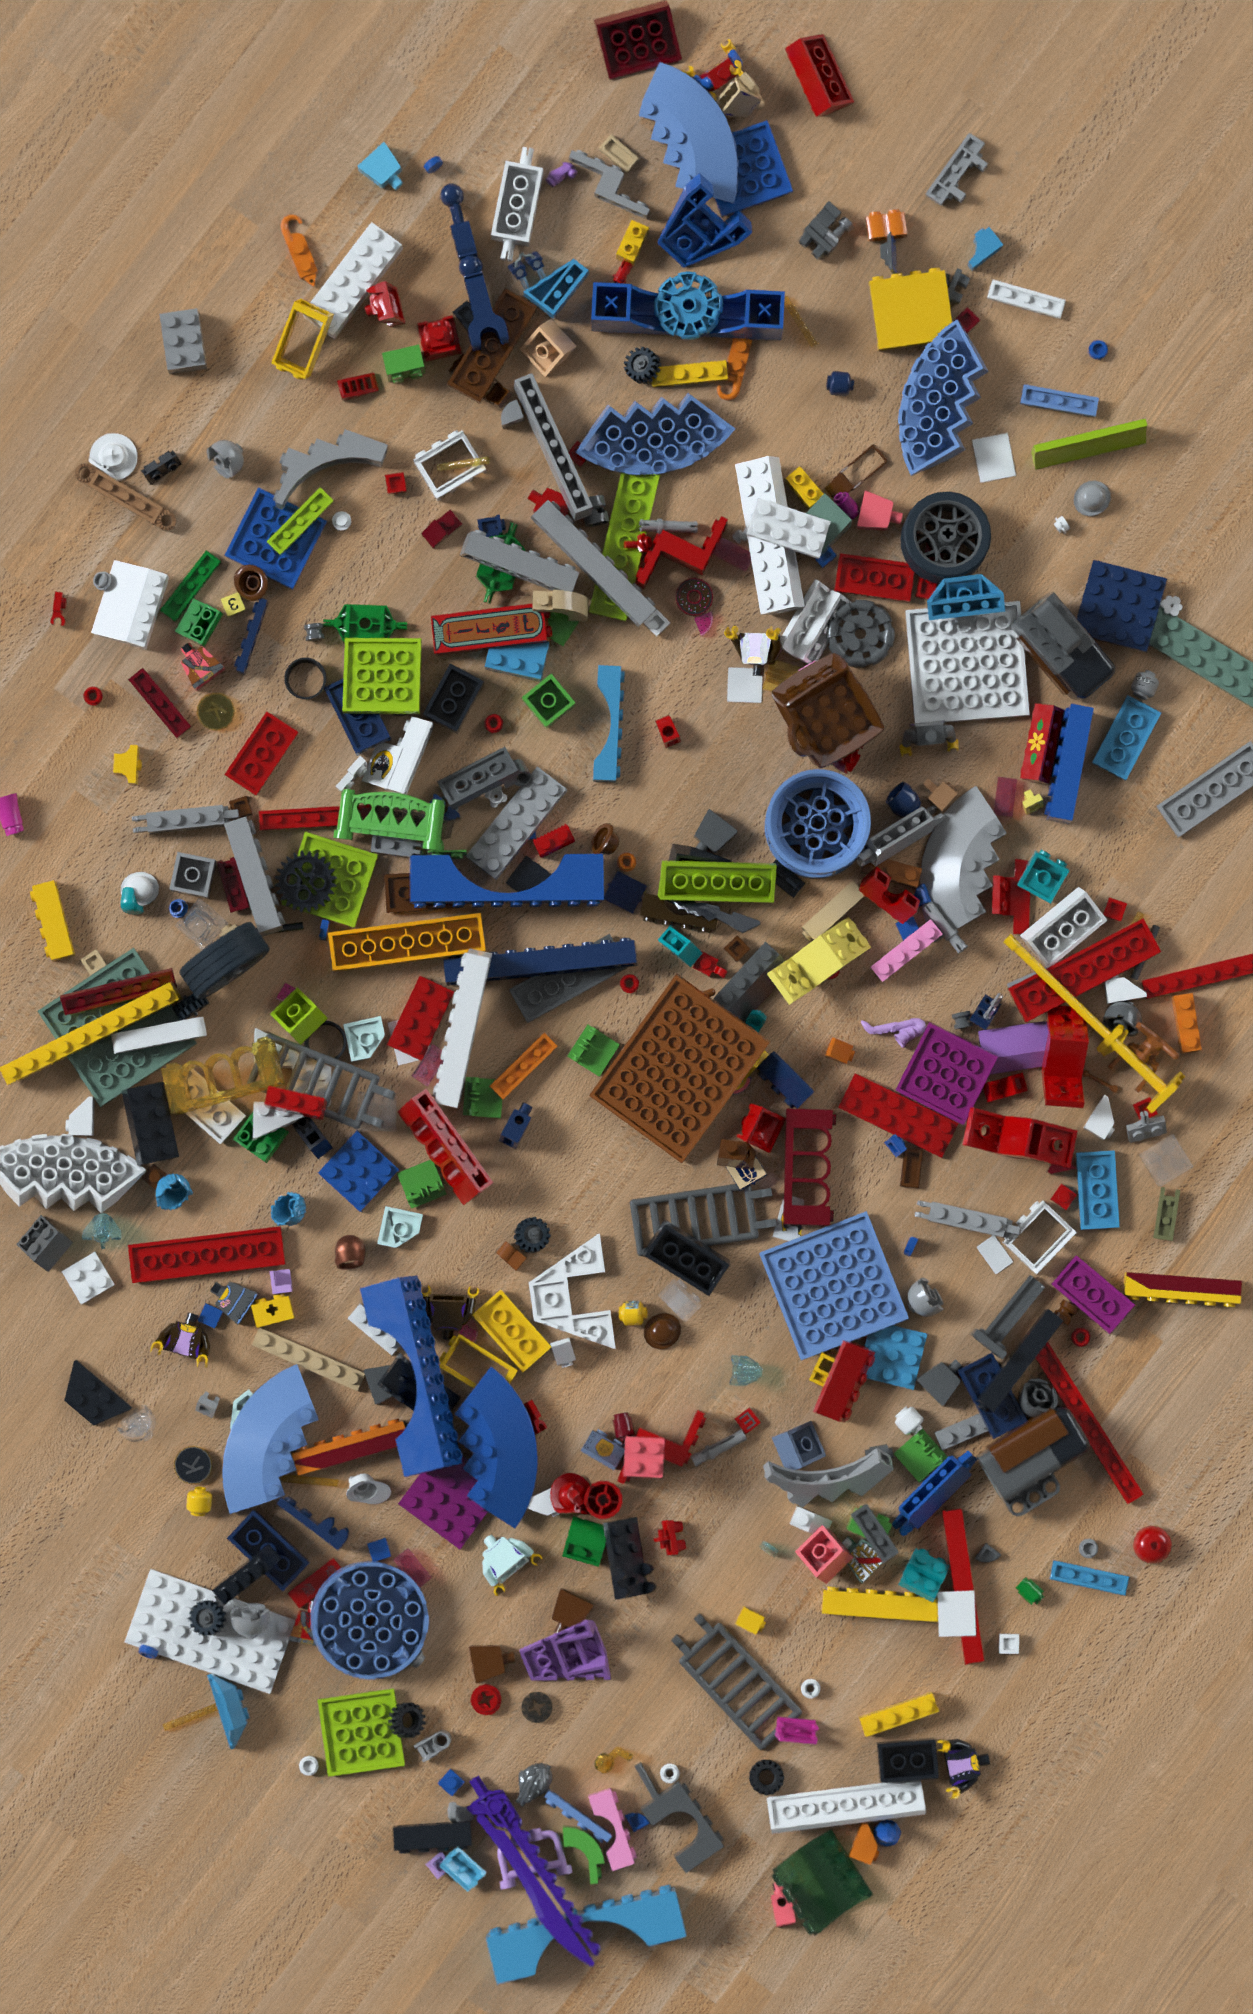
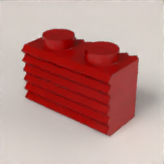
(553, 841)

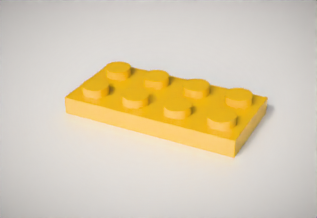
(511, 1331)

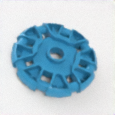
(692, 316)

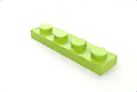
(300, 521)

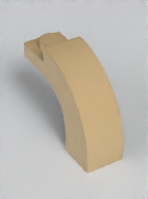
(561, 601)

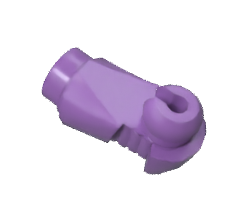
(561, 173)

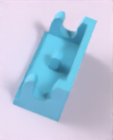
(462, 1869)

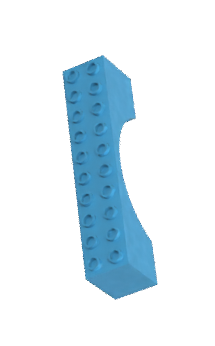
(650, 1915)

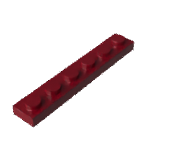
(115, 991)

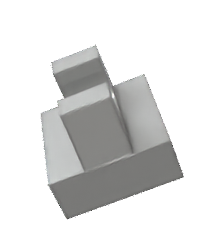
(207, 1406)

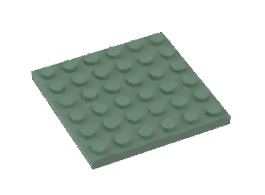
(97, 1064)

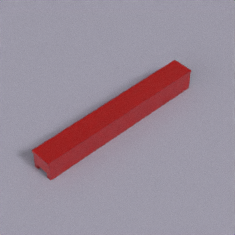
(961, 1576)

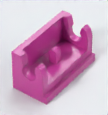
(796, 1730)

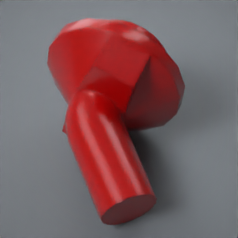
(643, 543)

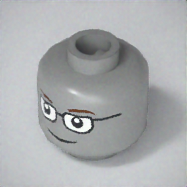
(1145, 685)

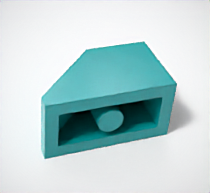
(680, 946)

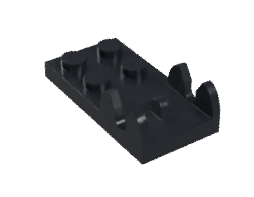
(401, 1383)
(627, 1559)

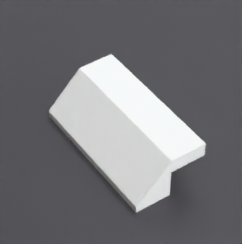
(808, 628)

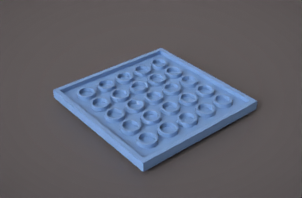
(833, 1286)

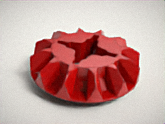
(483, 1708)

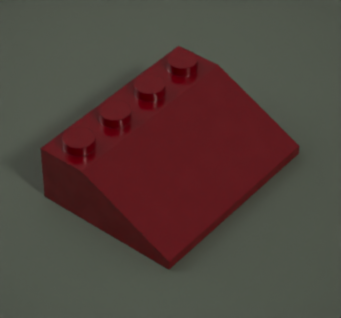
(637, 39)

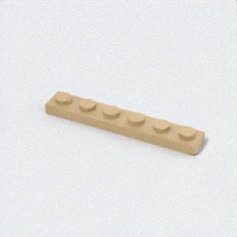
(308, 1359)

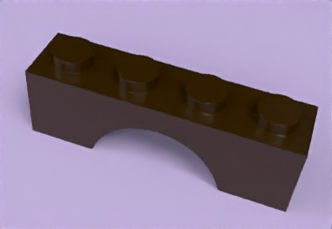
(655, 909)

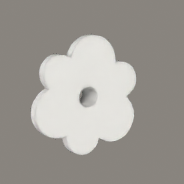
(1174, 602)

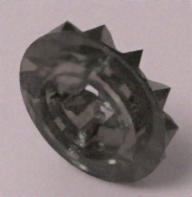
(545, 1710)

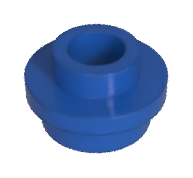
(174, 906)

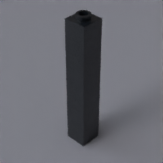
(1018, 1361)

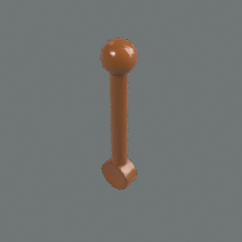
(1113, 1088)

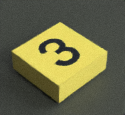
(233, 604)

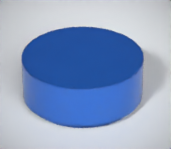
(433, 164)
(1098, 350)
(148, 1651)

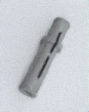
(669, 526)
(950, 934)
(719, 1447)

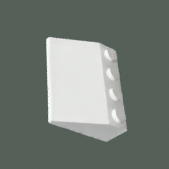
(130, 604)

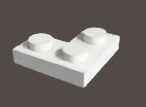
(358, 768)

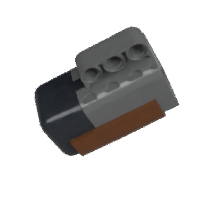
(1063, 648)
(1029, 1456)

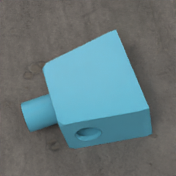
(381, 167)

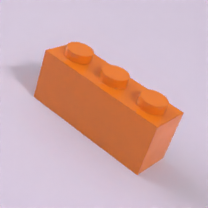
(1186, 1023)

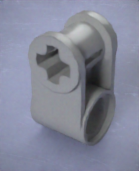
(431, 1745)

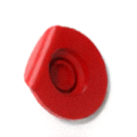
(568, 1494)

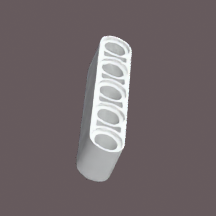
(158, 1035)

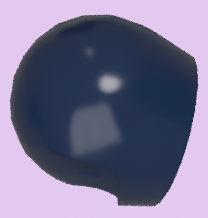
(903, 800)

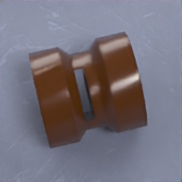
(1066, 1311)

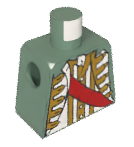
(864, 1560)

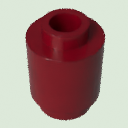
(623, 1425)

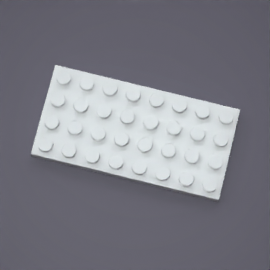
(164, 1624)

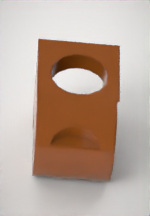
(511, 1255)

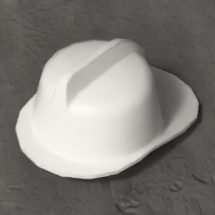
(367, 1490)

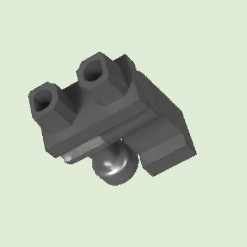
(820, 234)

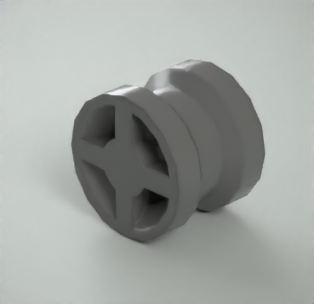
(314, 632)
(962, 1020)

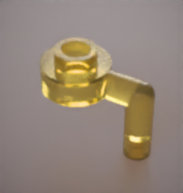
(605, 1762)

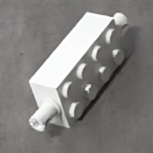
(517, 203)

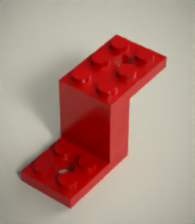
(681, 552)
(1064, 1058)
(1020, 1137)
(673, 1451)

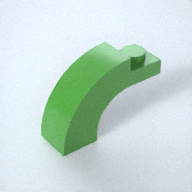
(588, 1845)

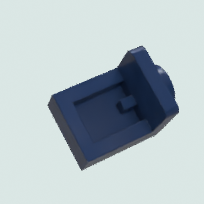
(492, 525)

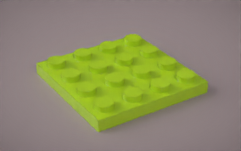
(382, 676)
(353, 873)
(359, 1732)

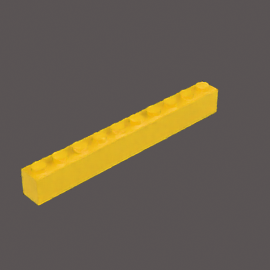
(90, 1033)

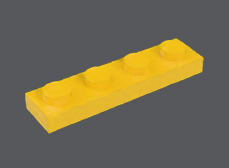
(691, 373)

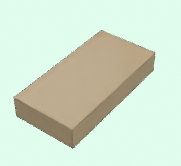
(619, 153)

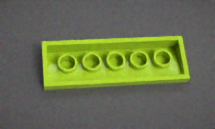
(1089, 444)
(717, 881)

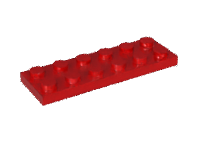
(898, 1115)

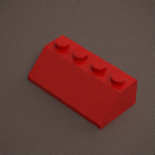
(819, 75)
(844, 1381)

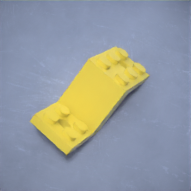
(819, 960)

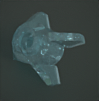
(102, 1228)
(744, 1370)

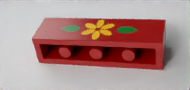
(1042, 743)

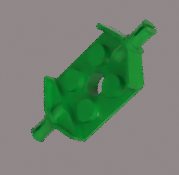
(494, 579)
(348, 621)

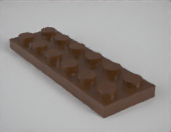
(480, 368)

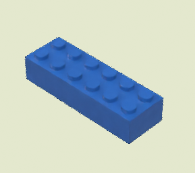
(1070, 763)

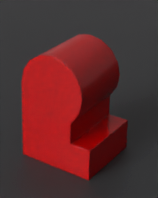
(668, 731)

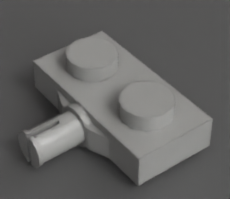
(1146, 1128)

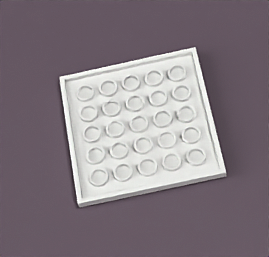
(966, 666)

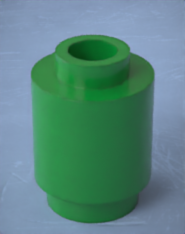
(1030, 1591)

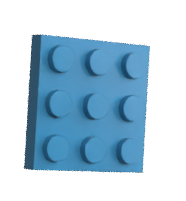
(896, 1355)

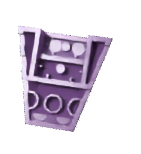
(568, 1655)

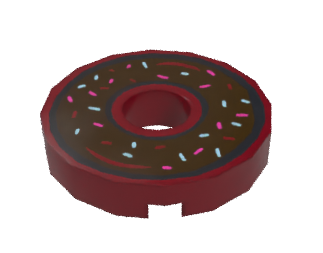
(694, 608)

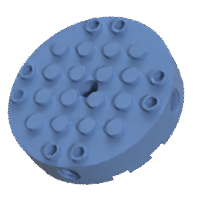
(341, 1613)

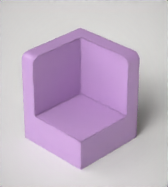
(281, 1281)

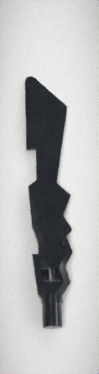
(710, 912)

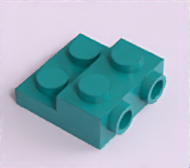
(1043, 875)
(924, 1574)

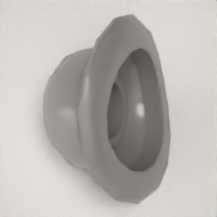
(1092, 498)

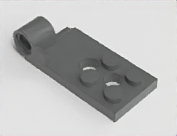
(496, 770)

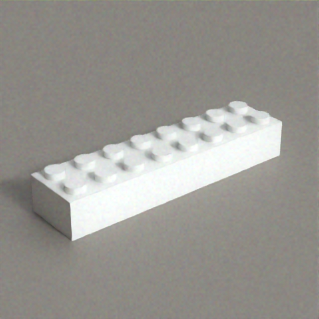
(773, 565)
(463, 1027)

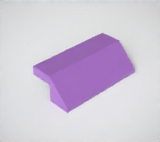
(1016, 1046)

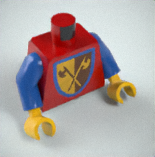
(720, 72)

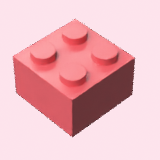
(644, 1457)
(824, 1554)

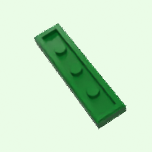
(190, 586)

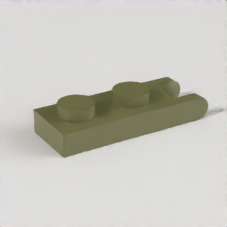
(1166, 1215)

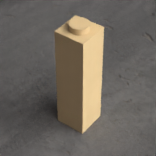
(832, 911)

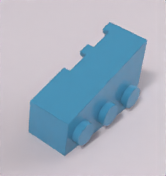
(557, 289)
(519, 660)

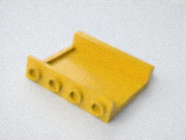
(909, 308)

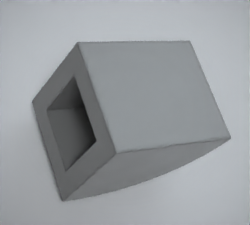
(511, 414)

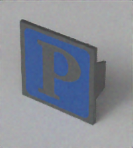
(888, 253)

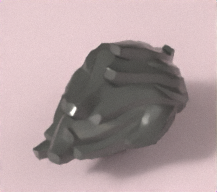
(533, 1782)

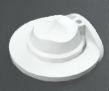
(114, 455)

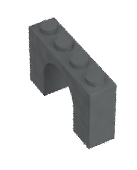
(677, 1799)

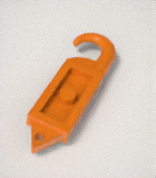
(299, 251)
(736, 366)

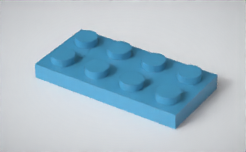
(1126, 737)
(1097, 1190)

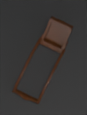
(498, 394)
(842, 483)

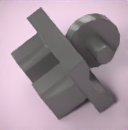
(960, 280)

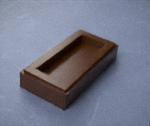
(911, 1168)

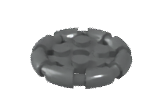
(863, 622)

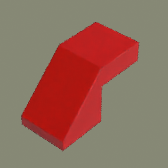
(1005, 1087)

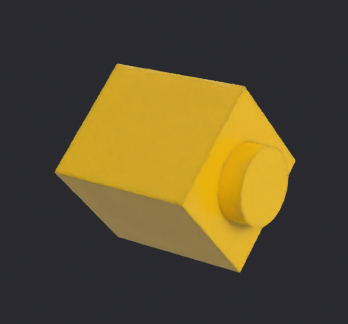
(750, 1620)

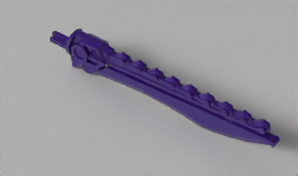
(504, 1815)

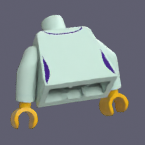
(504, 1559)

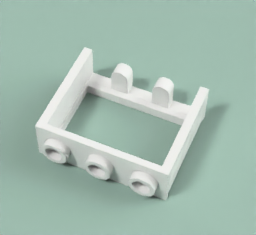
(439, 446)
(1024, 1222)

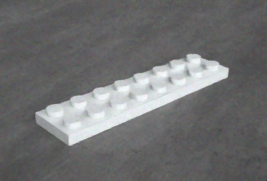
(845, 1806)

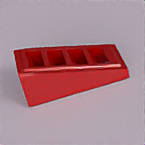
(359, 392)

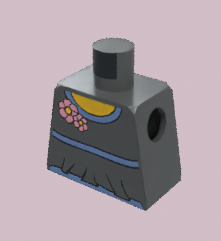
(234, 1300)

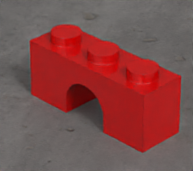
(899, 906)
(297, 1102)

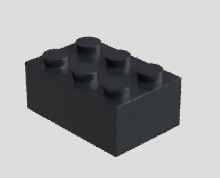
(453, 698)
(907, 1760)

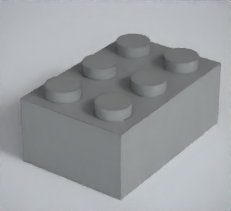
(183, 341)

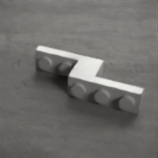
(609, 184)

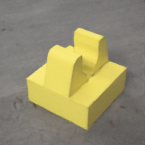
(1032, 802)

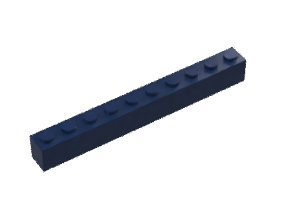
(552, 960)

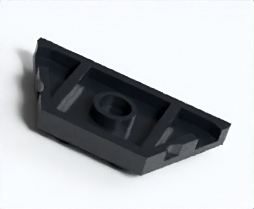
(92, 1396)

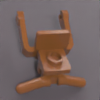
(1148, 1051)

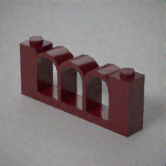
(806, 1214)

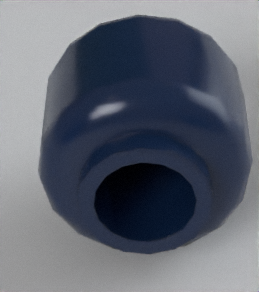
(839, 383)

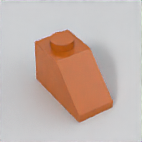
(839, 1051)
(864, 1845)

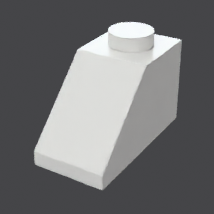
(1121, 990)
(82, 1119)
(1101, 1120)
(563, 1352)
(542, 1503)
(808, 1520)

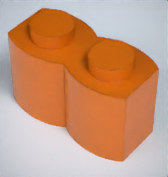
(881, 224)

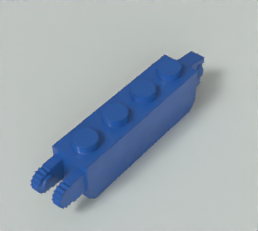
(934, 1492)

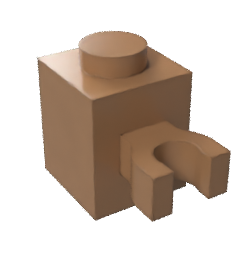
(941, 795)

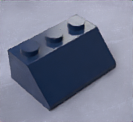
(784, 1080)

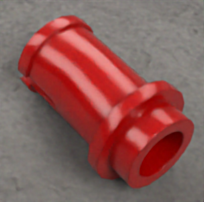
(622, 273)

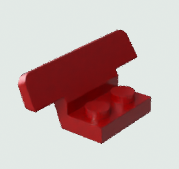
(1012, 900)

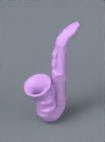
(907, 1029)

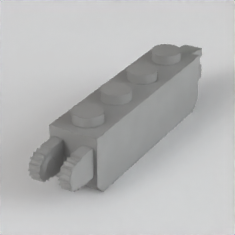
(185, 819)
(899, 836)
(968, 1219)

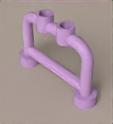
(536, 1834)

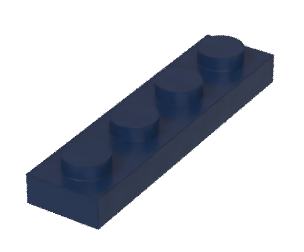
(249, 642)

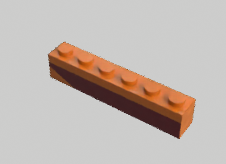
(348, 1448)

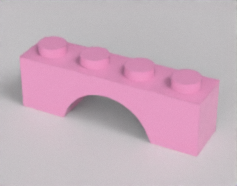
(906, 950)
(604, 1805)

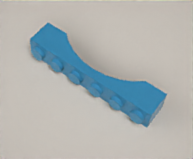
(606, 762)

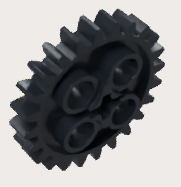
(291, 892)

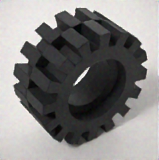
(417, 1720)
(766, 1765)

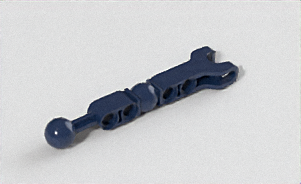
(471, 268)

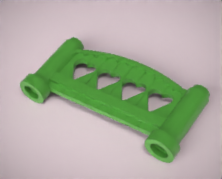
(428, 830)

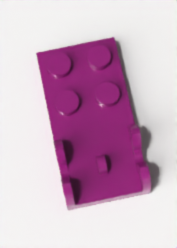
(1093, 1295)

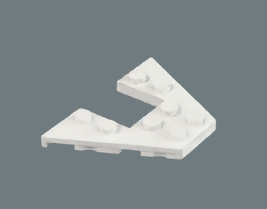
(269, 1120)
(552, 1300)

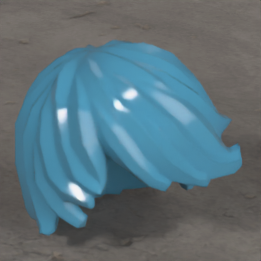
(172, 1191)
(284, 1213)

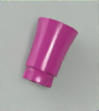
(10, 814)

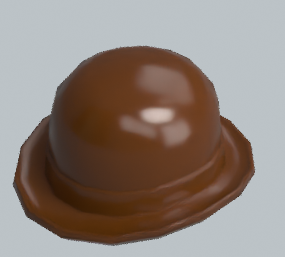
(250, 582)
(604, 840)
(662, 1331)

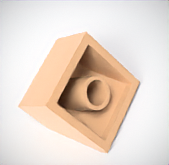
(547, 347)

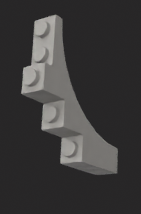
(350, 449)
(830, 1483)

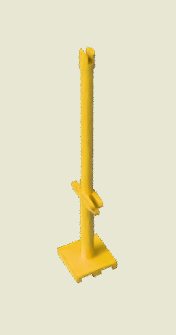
(1112, 1040)

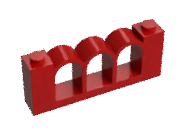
(445, 1146)

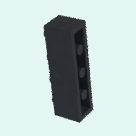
(246, 1574)
(432, 1835)

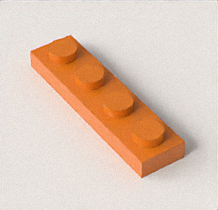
(523, 1066)

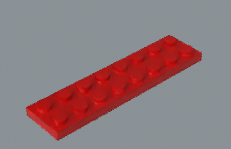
(1086, 969)
(206, 1254)

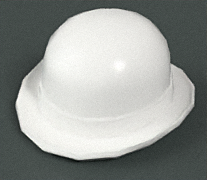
(144, 885)

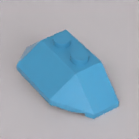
(965, 597)
(230, 1708)

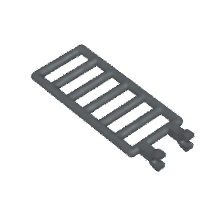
(339, 1066)
(709, 1193)
(723, 1702)

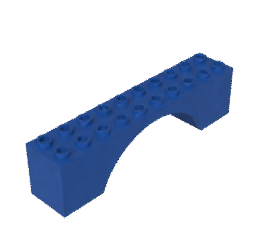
(631, 310)
(439, 883)
(430, 1437)

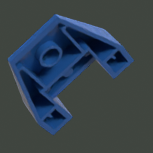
(696, 230)

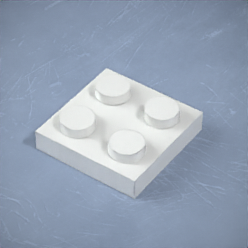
(88, 1278)

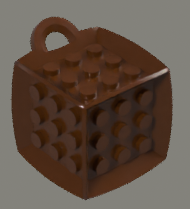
(827, 711)

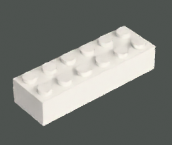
(357, 272)

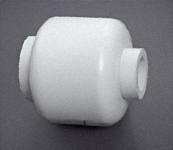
(909, 1420)

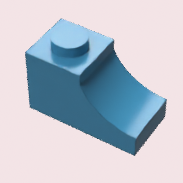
(986, 246)

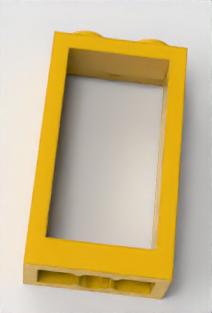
(314, 312)
(454, 1343)

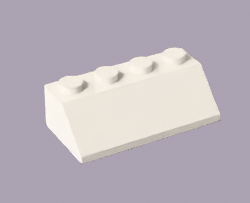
(413, 744)
(1063, 927)

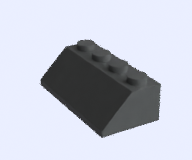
(750, 984)

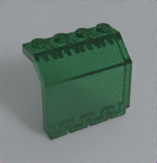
(820, 1882)

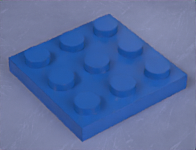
(358, 1171)

